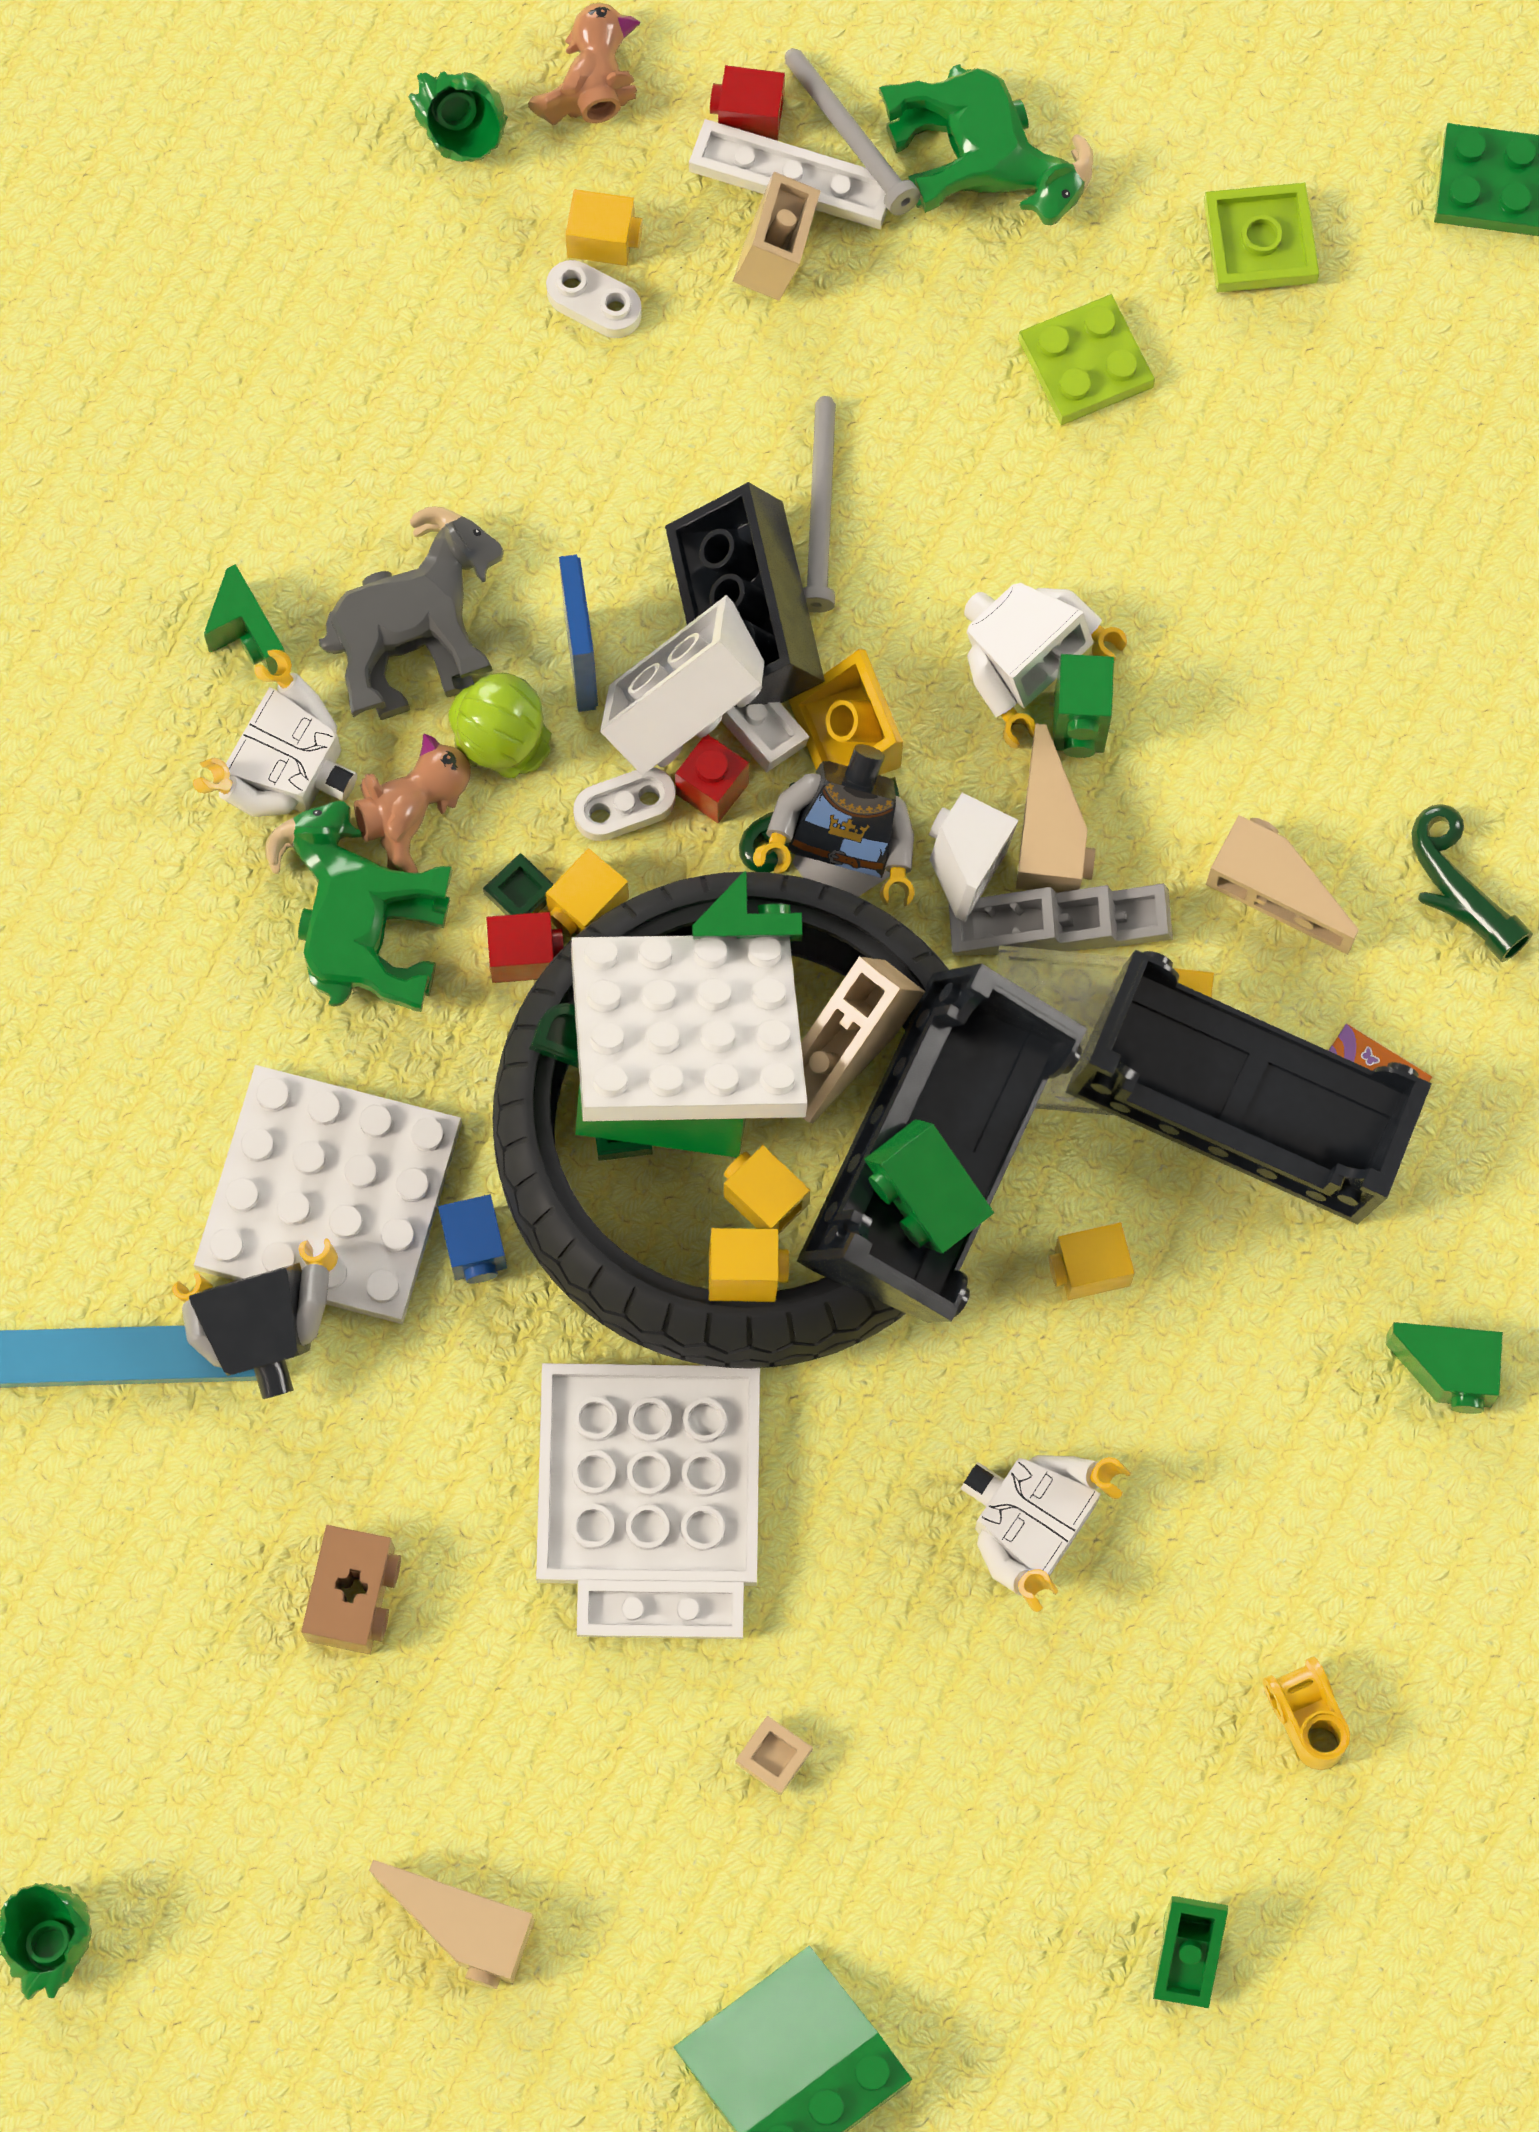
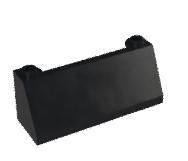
(976, 1073)
(1248, 1091)

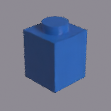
(473, 1239)

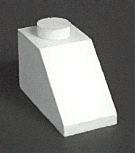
(969, 850)

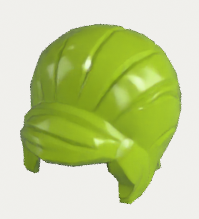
(500, 725)

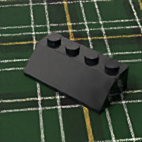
(746, 552)

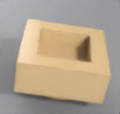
(773, 1755)

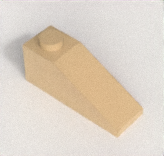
(1053, 827)
(1274, 879)
(854, 1029)
(470, 1928)

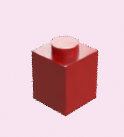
(750, 100)
(712, 778)
(521, 946)

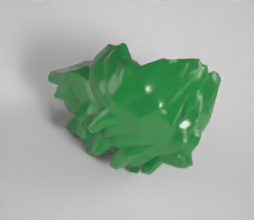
(460, 114)
(44, 1936)

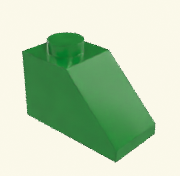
(1451, 1363)

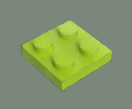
(1261, 237)
(1086, 359)

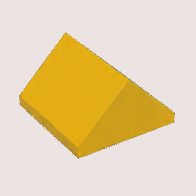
(847, 713)

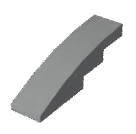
(1064, 920)

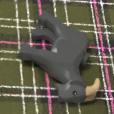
(411, 611)

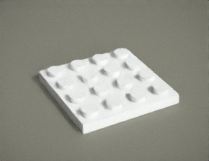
(687, 1028)
(332, 1167)
(648, 1473)

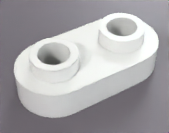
(591, 297)
(622, 801)

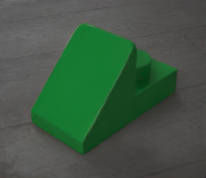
(240, 617)
(730, 919)
(1189, 1951)

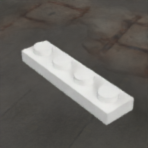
(751, 159)

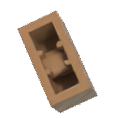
(342, 1558)

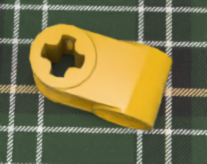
(1305, 1703)

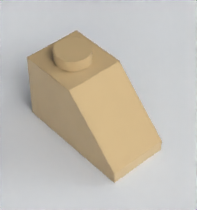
(777, 236)

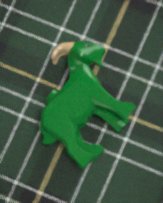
(987, 141)
(353, 907)

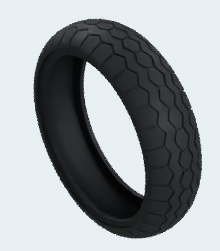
(566, 1242)

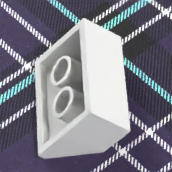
(683, 688)

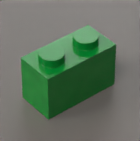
(1082, 704)
(927, 1187)

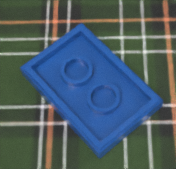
(578, 632)

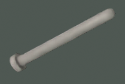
(900, 195)
(817, 594)

